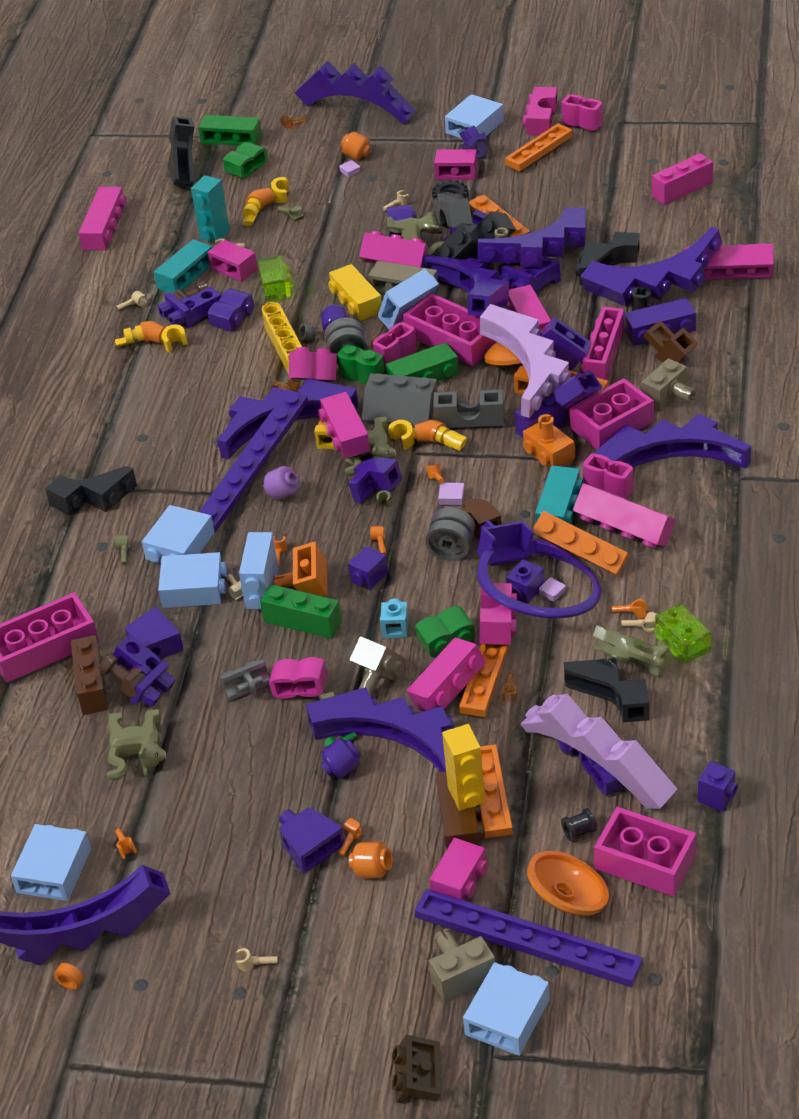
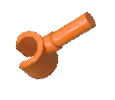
(435, 472)
(377, 533)
(280, 547)
(638, 607)
(354, 831)
(125, 844)

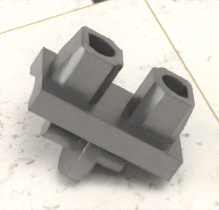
(245, 679)

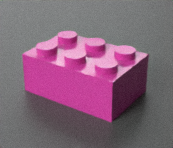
(610, 410)
(645, 851)

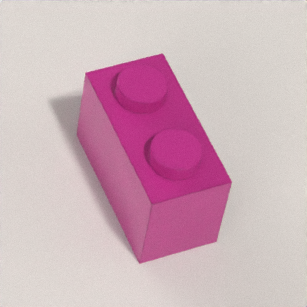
(455, 164)
(232, 260)
(459, 870)

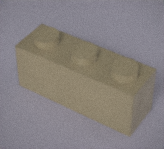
(388, 275)

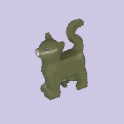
(414, 227)
(378, 445)
(630, 649)
(132, 741)

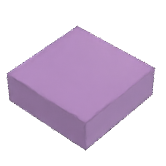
(451, 494)

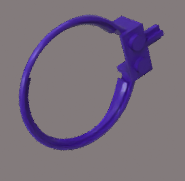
(516, 542)

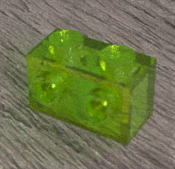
(275, 277)
(682, 633)

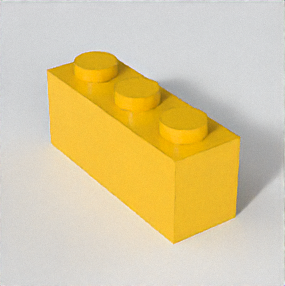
(355, 292)
(463, 767)

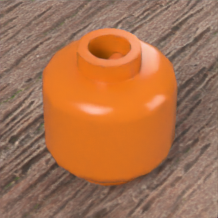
(355, 146)
(370, 860)

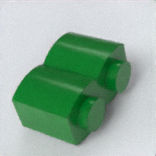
(245, 159)
(358, 364)
(438, 631)

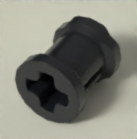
(641, 297)
(579, 824)

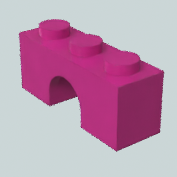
(539, 112)
(496, 620)

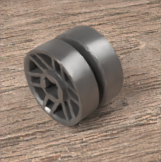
(344, 332)
(450, 534)

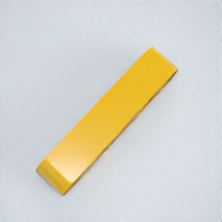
(280, 331)

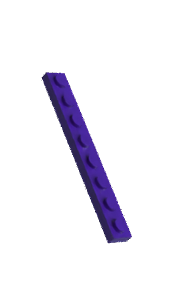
(254, 457)
(529, 937)

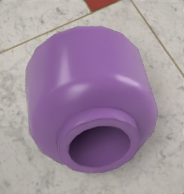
(281, 483)

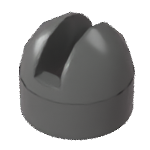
(307, 332)

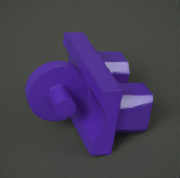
(472, 140)

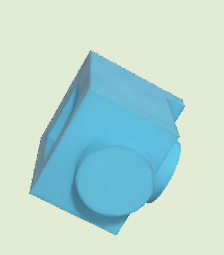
(393, 613)

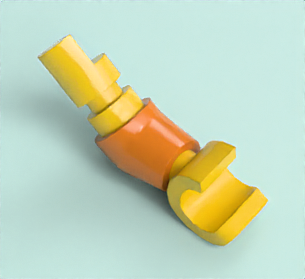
(262, 197)
(154, 332)
(426, 431)

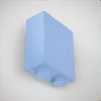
(474, 111)
(405, 296)
(178, 533)
(257, 567)
(192, 580)
(51, 862)
(506, 1008)

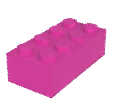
(444, 321)
(42, 636)

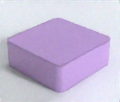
(350, 168)
(552, 589)

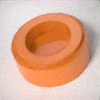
(69, 976)

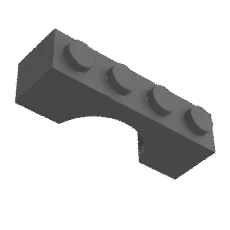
(452, 209)

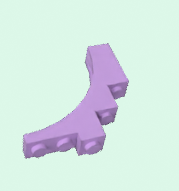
(536, 353)
(595, 738)

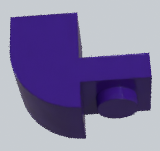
(374, 475)

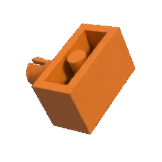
(548, 443)
(308, 571)

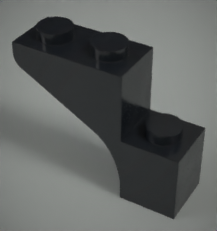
(181, 158)
(465, 238)
(621, 249)
(99, 491)
(602, 681)

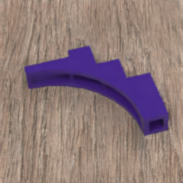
(353, 82)
(531, 247)
(681, 270)
(472, 277)
(250, 413)
(667, 440)
(388, 720)
(79, 925)

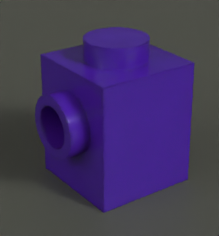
(368, 568)
(526, 580)
(717, 786)

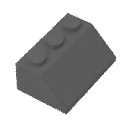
(398, 398)

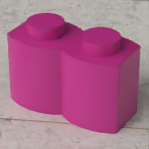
(582, 112)
(397, 343)
(312, 365)
(608, 475)
(299, 678)

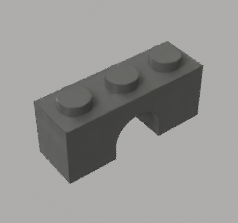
(486, 412)

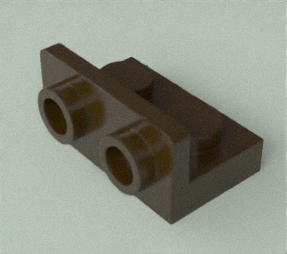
(417, 1069)

